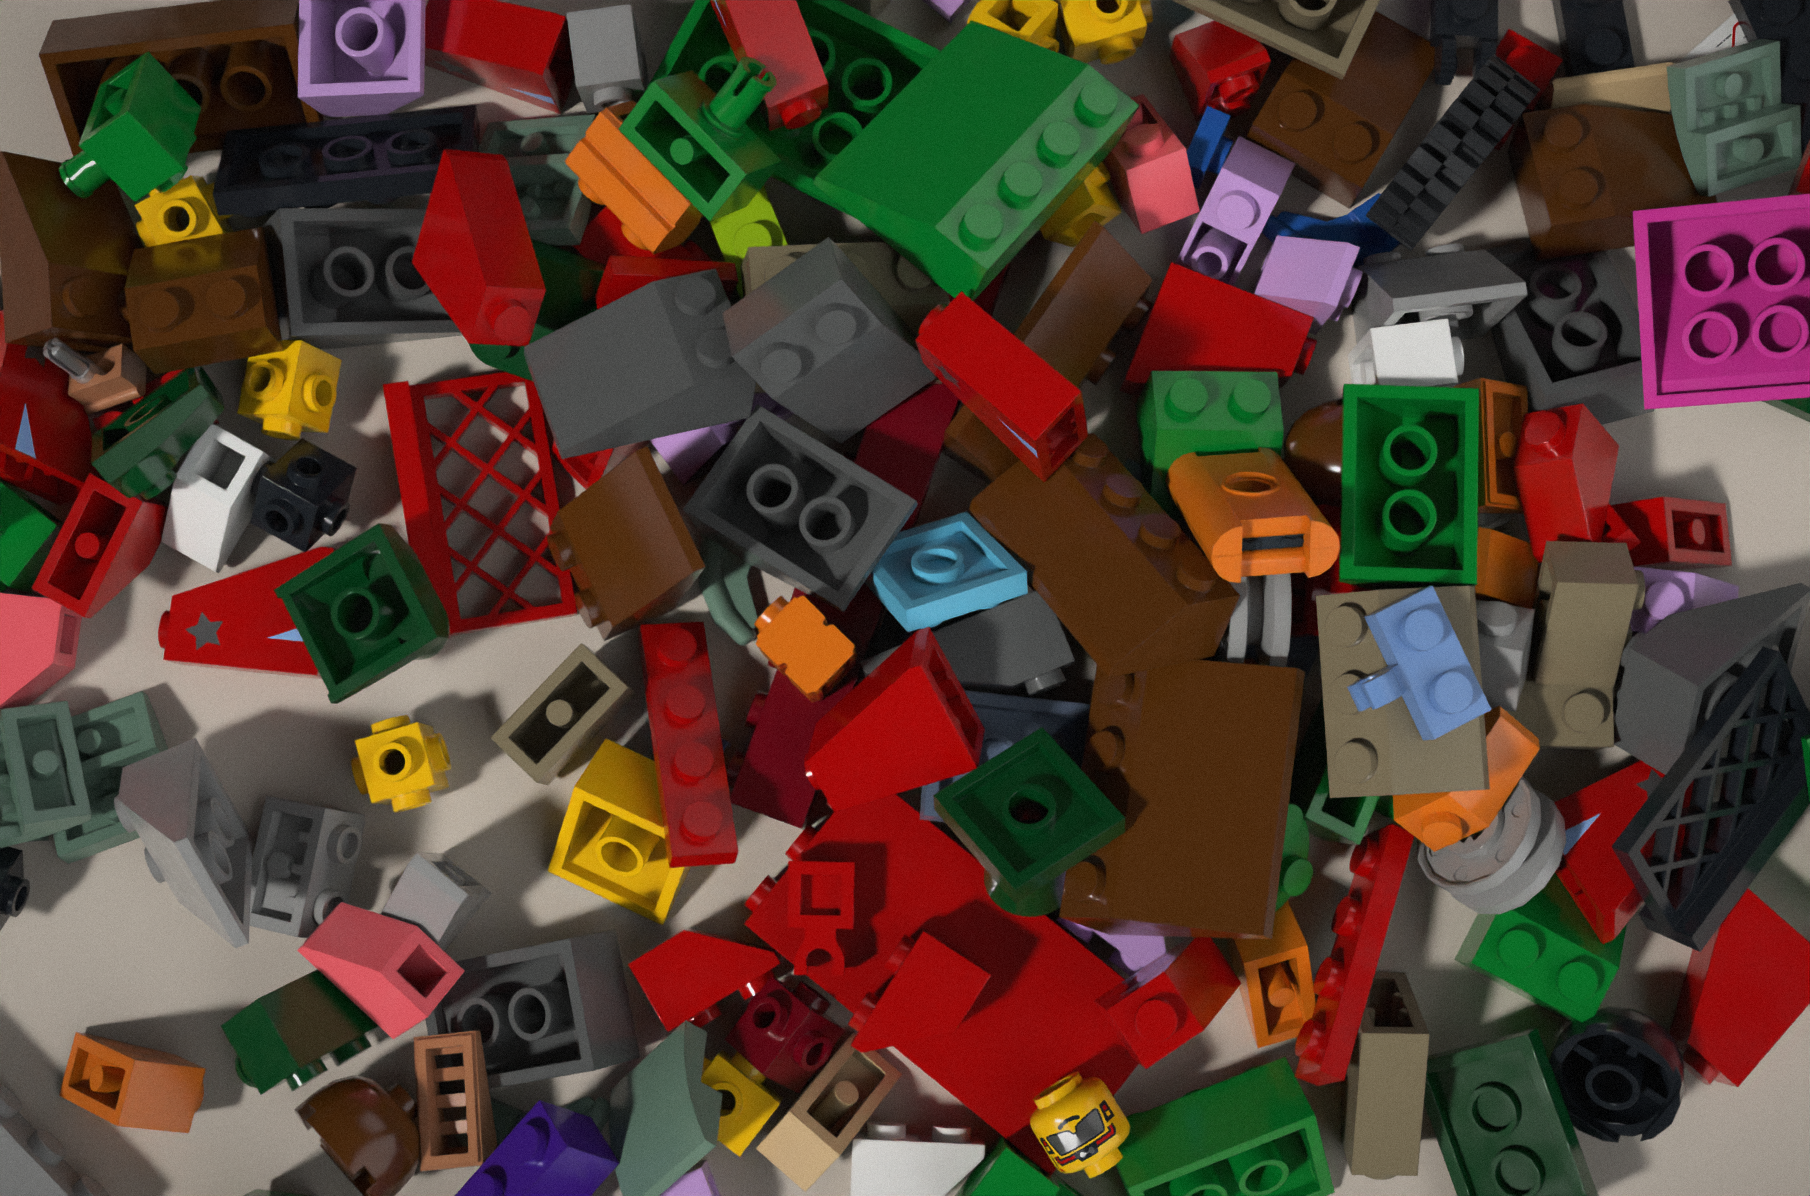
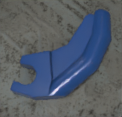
(1350, 228)

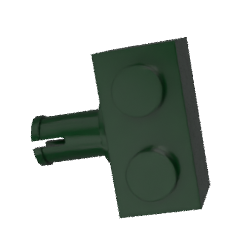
(296, 1030)

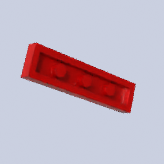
(687, 745)
(1347, 975)

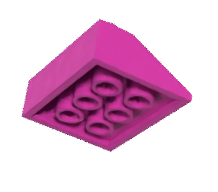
(1724, 301)

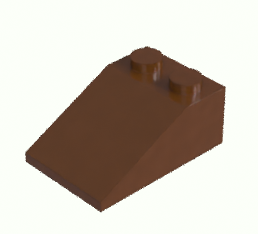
(1343, 126)
(1589, 170)
(63, 258)
(625, 548)

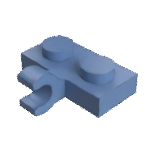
(1422, 666)

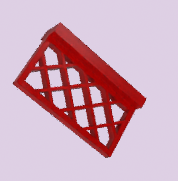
(423, 495)

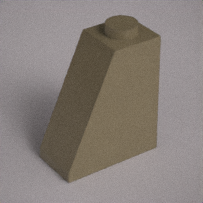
(1386, 1083)

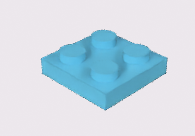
(944, 573)

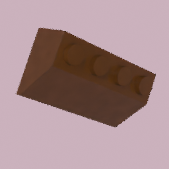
(224, 53)
(1070, 329)
(1109, 561)

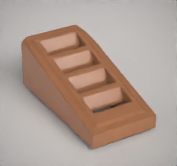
(430, 1103)

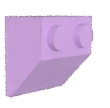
(360, 55)

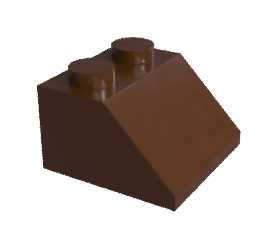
(203, 301)

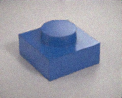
(1209, 146)

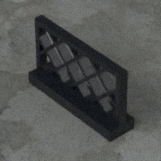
(1726, 839)

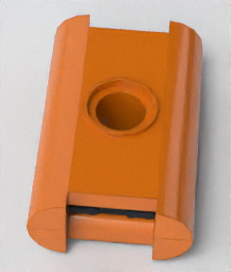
(1251, 515)

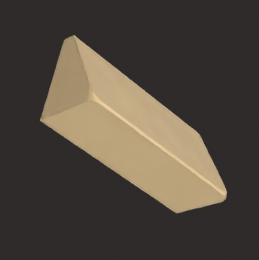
(1629, 88)

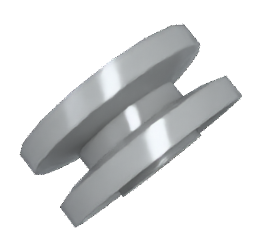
(1259, 620)
(1503, 862)

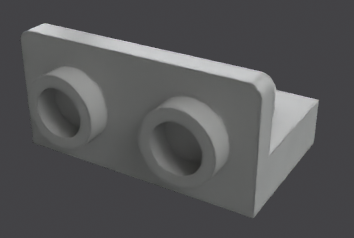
(302, 865)

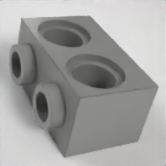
(607, 56)

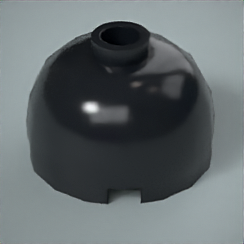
(1619, 1074)

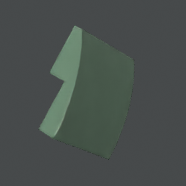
(1733, 117)
(545, 185)
(107, 742)
(39, 773)
(663, 1115)

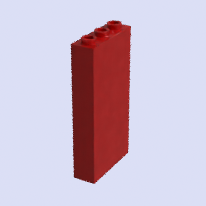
(1032, 1015)

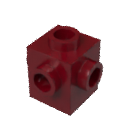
(786, 1033)

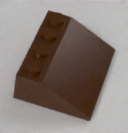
(1204, 785)

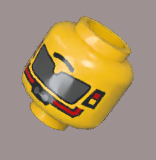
(1080, 1125)

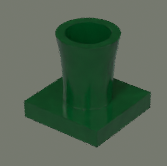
(1029, 822)

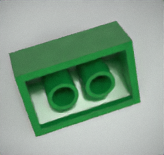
(1409, 486)
(1229, 1140)

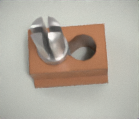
(100, 378)

